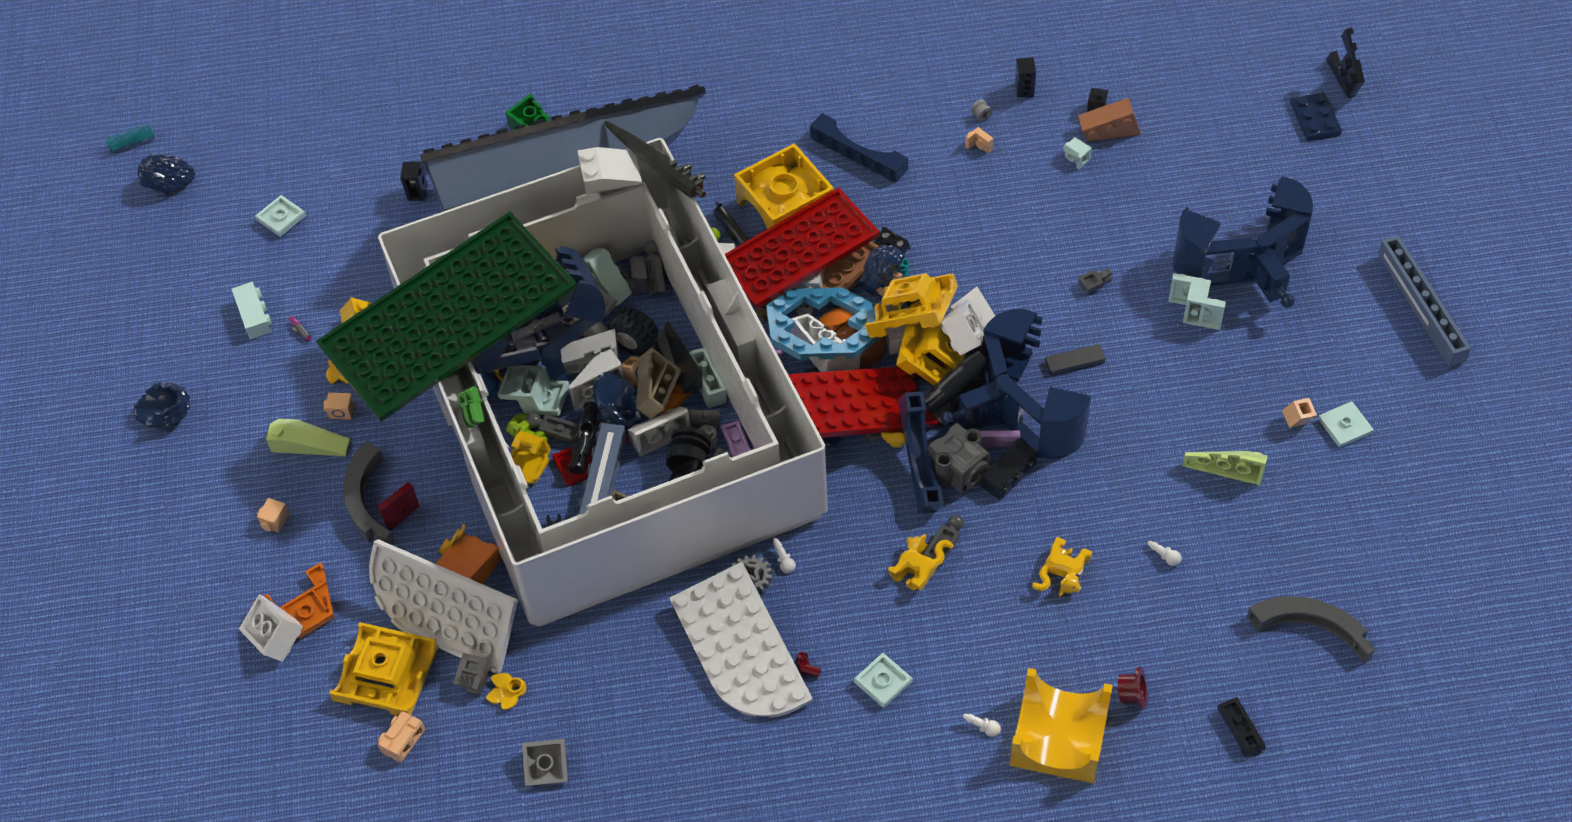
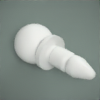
(1172, 557)
(787, 564)
(991, 728)

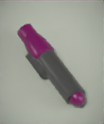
(298, 328)

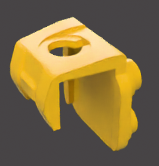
(531, 455)

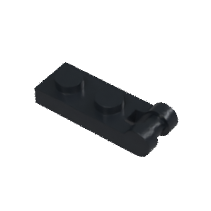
(1241, 727)

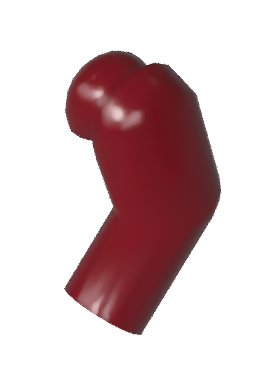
(804, 665)

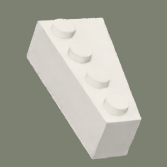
(812, 331)

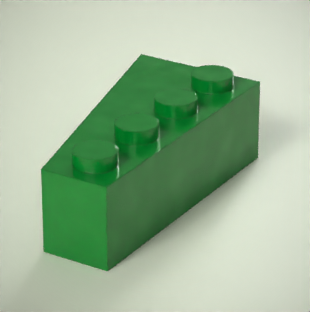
(525, 113)

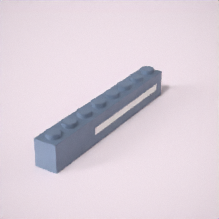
(1424, 301)
(604, 465)

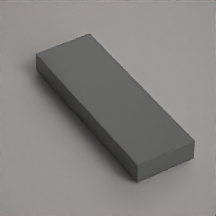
(1075, 359)

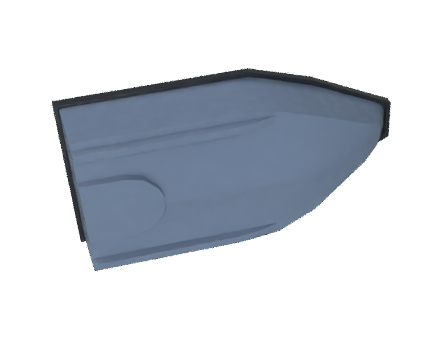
(536, 151)

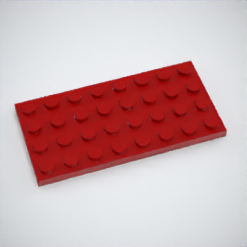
(800, 247)
(856, 400)

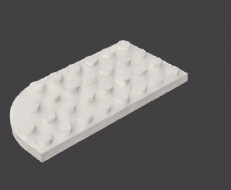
(442, 604)
(740, 645)

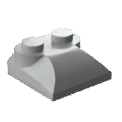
(545, 762)

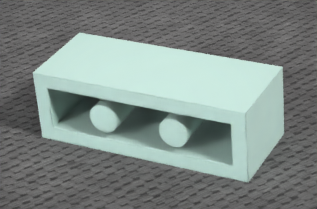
(607, 274)
(252, 310)
(712, 389)

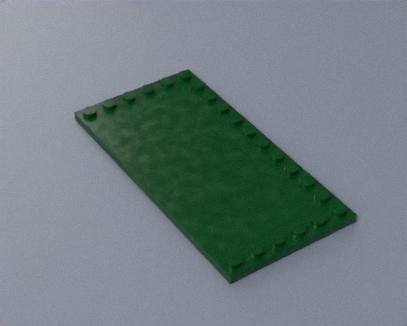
(446, 315)

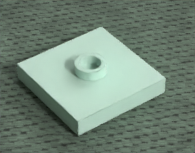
(280, 215)
(1345, 424)
(883, 680)

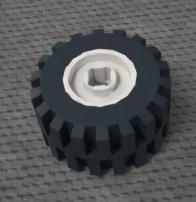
(634, 330)

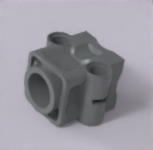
(959, 458)

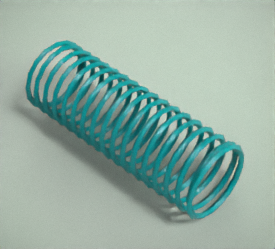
(128, 141)

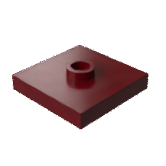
(399, 506)

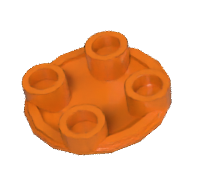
(835, 317)

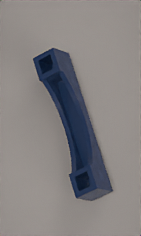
(888, 164)
(926, 489)

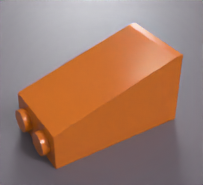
(471, 558)

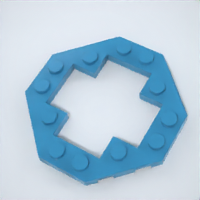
(825, 348)

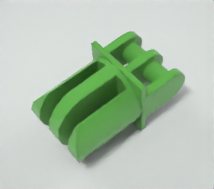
(471, 407)

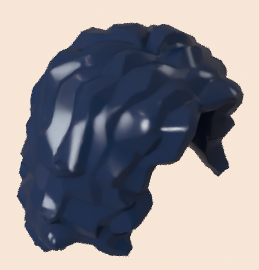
(164, 172)
(881, 266)
(616, 400)
(162, 405)

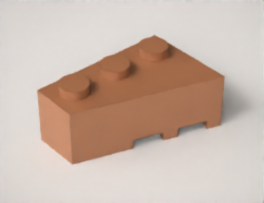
(1110, 121)

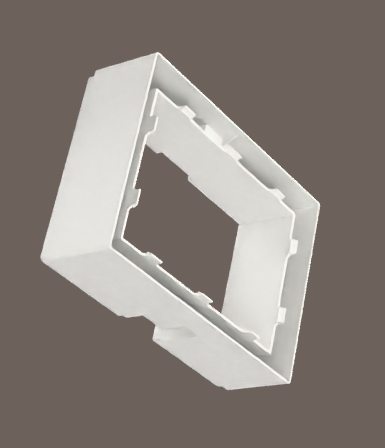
(677, 522)

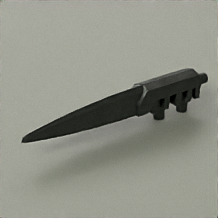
(676, 175)

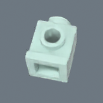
(1077, 152)

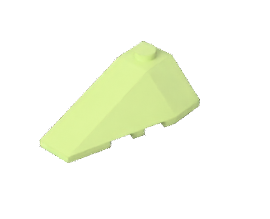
(303, 438)
(1238, 465)

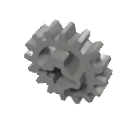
(756, 569)

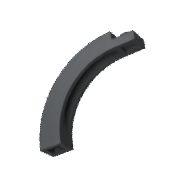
(357, 475)
(1313, 612)

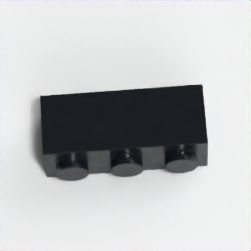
(1009, 469)

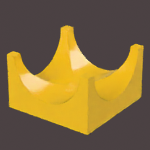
(781, 185)
(1060, 730)

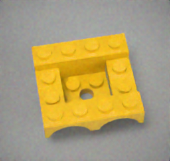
(934, 295)
(920, 341)
(405, 667)

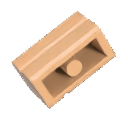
(401, 736)

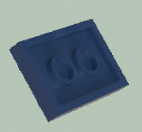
(1315, 116)

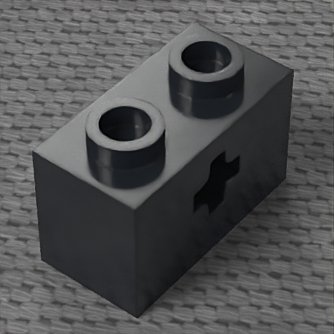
(1025, 77)
(414, 181)

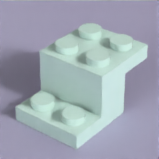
(1199, 308)
(534, 390)

